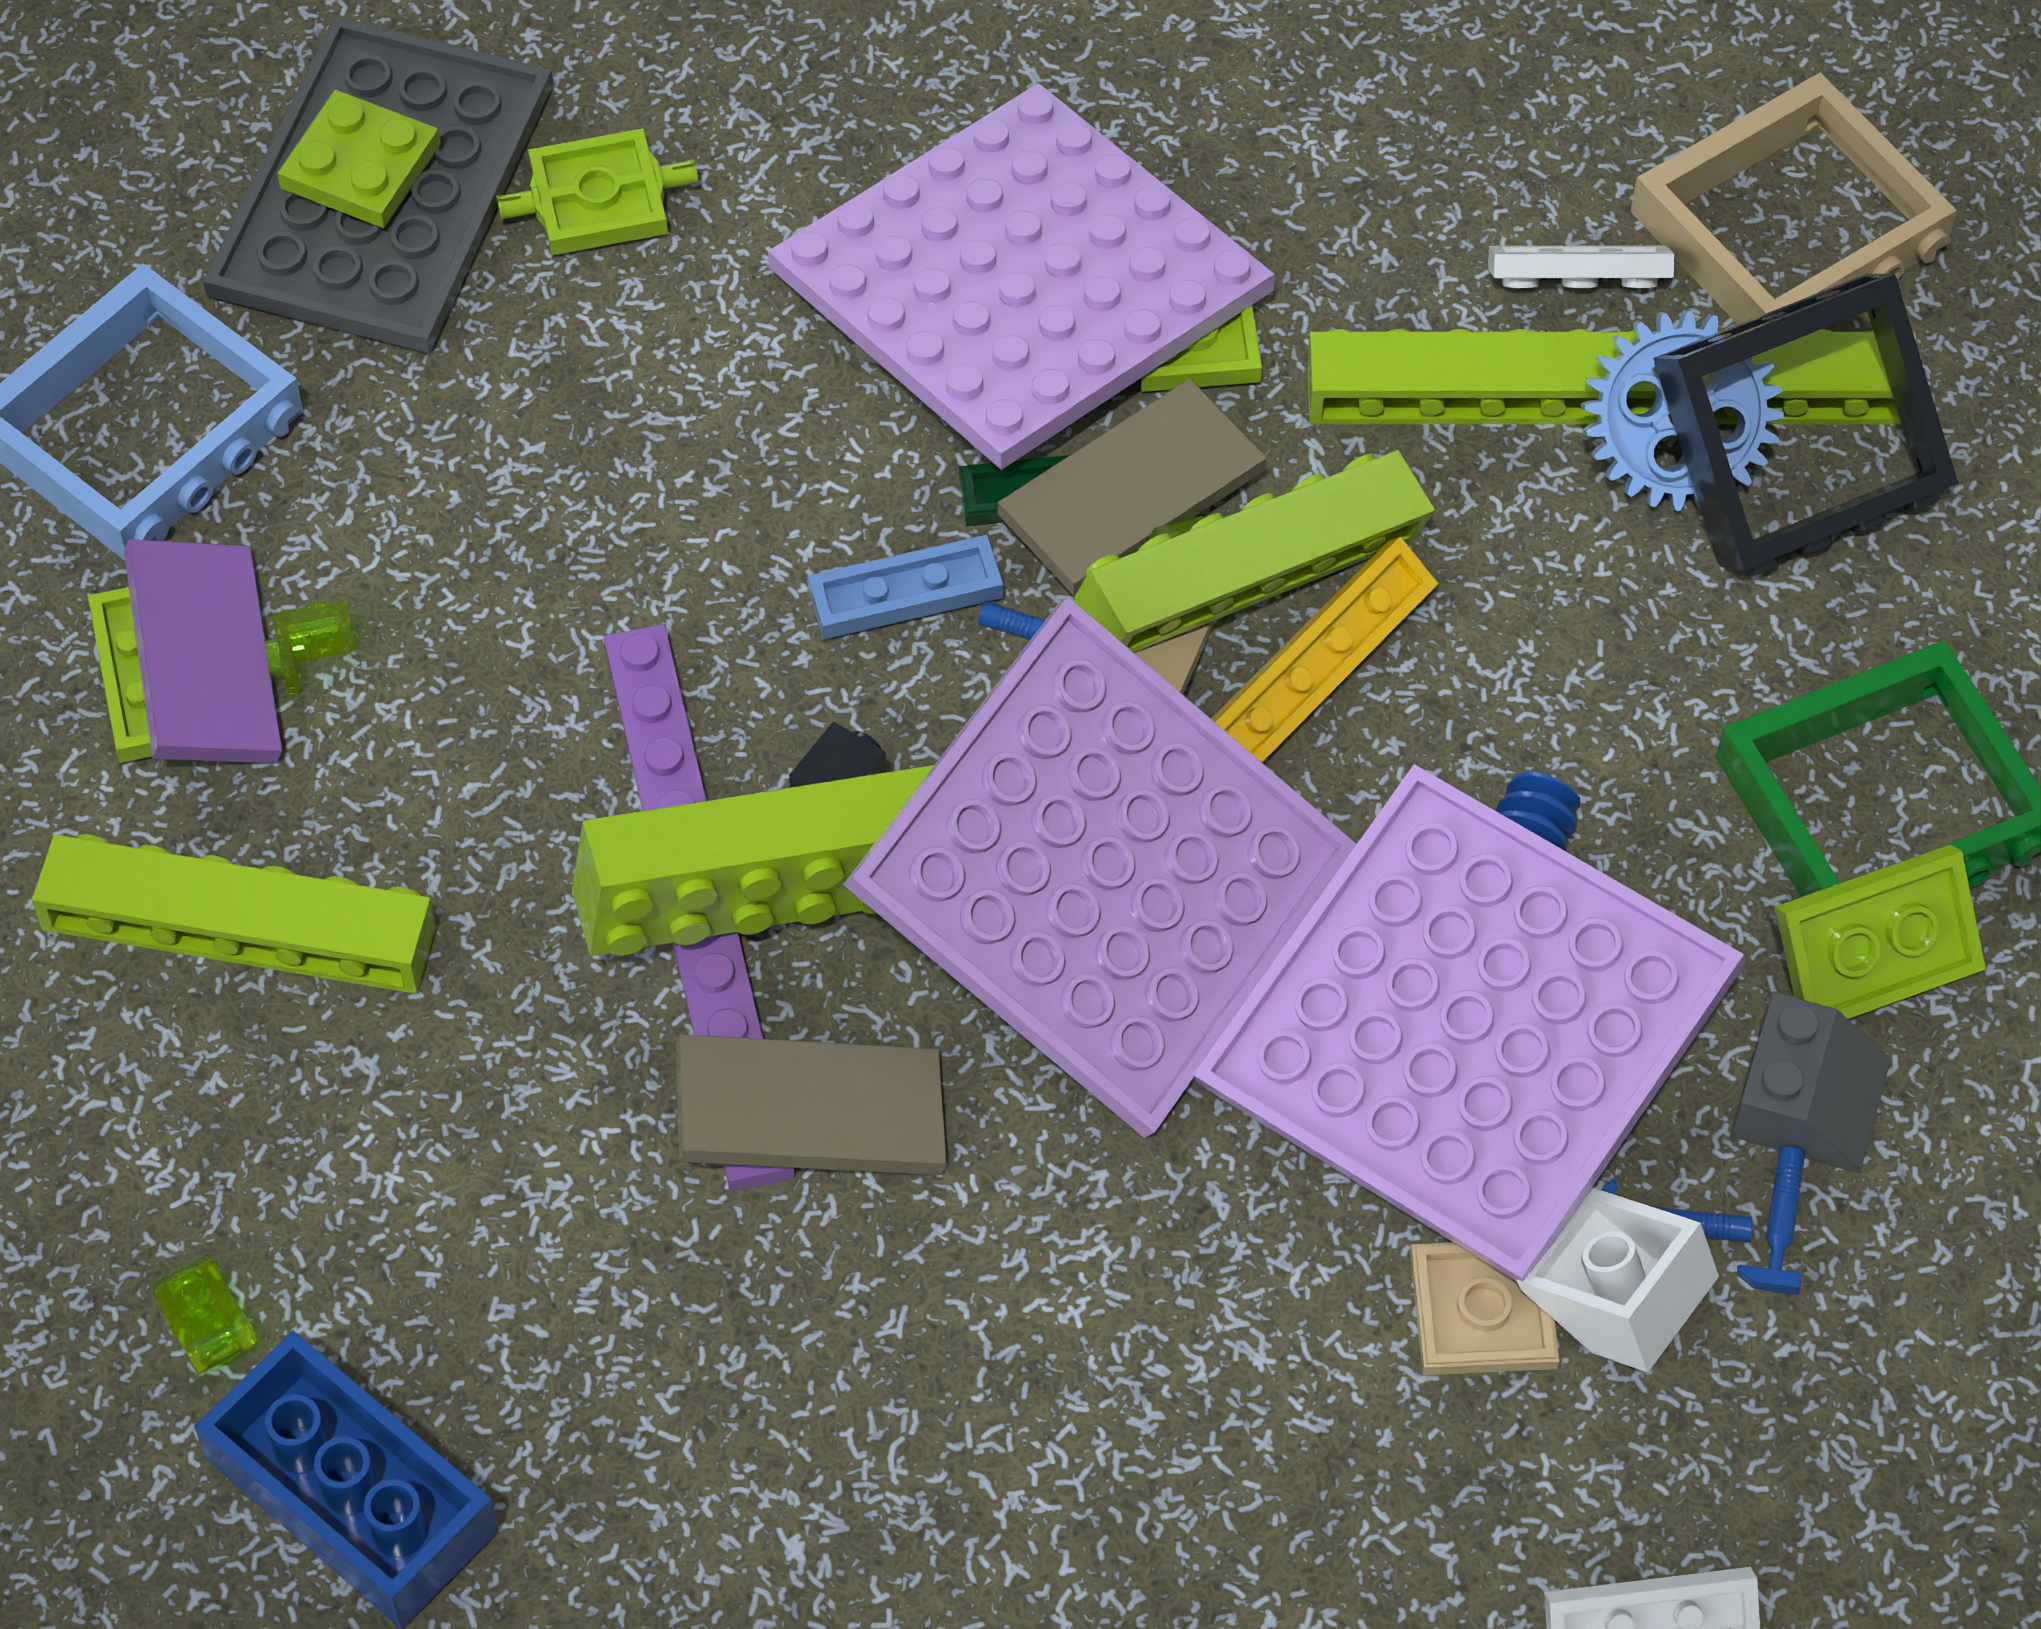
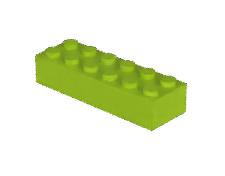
(731, 862)

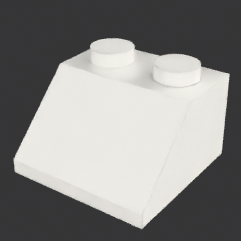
(1623, 1277)

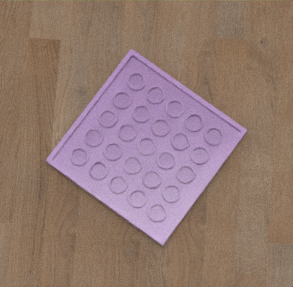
(1020, 274)
(1102, 866)
(1469, 1022)

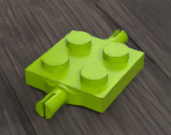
(597, 191)

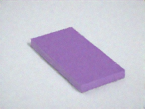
(202, 652)

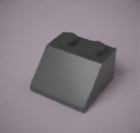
(1812, 1084)

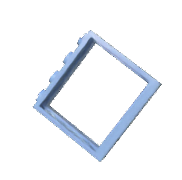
(90, 344)

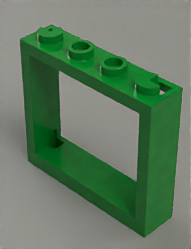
(1855, 701)

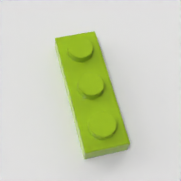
(121, 672)

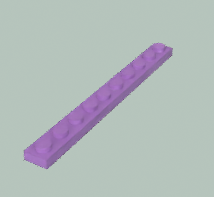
(669, 776)

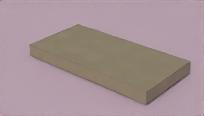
(1135, 477)
(809, 1105)

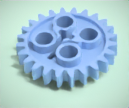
(1633, 437)

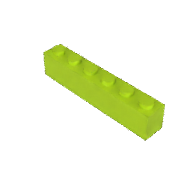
(1255, 552)
(235, 912)

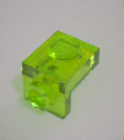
(307, 635)
(203, 1314)

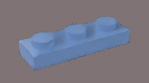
(905, 586)

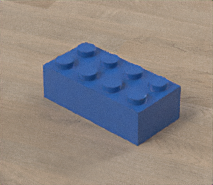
(347, 1479)

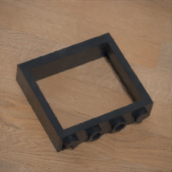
(1703, 448)

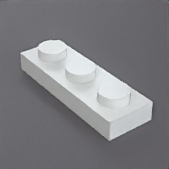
(1581, 265)
(1676, 1602)

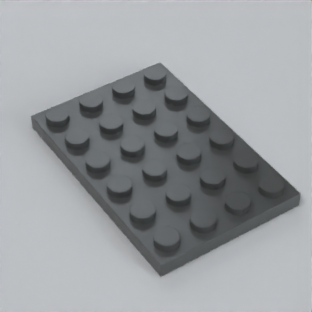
(404, 277)

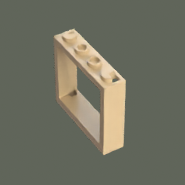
(1810, 105)

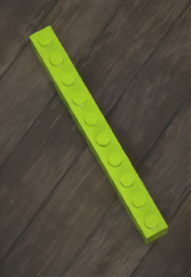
(1543, 378)

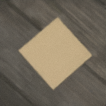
(1476, 1316)

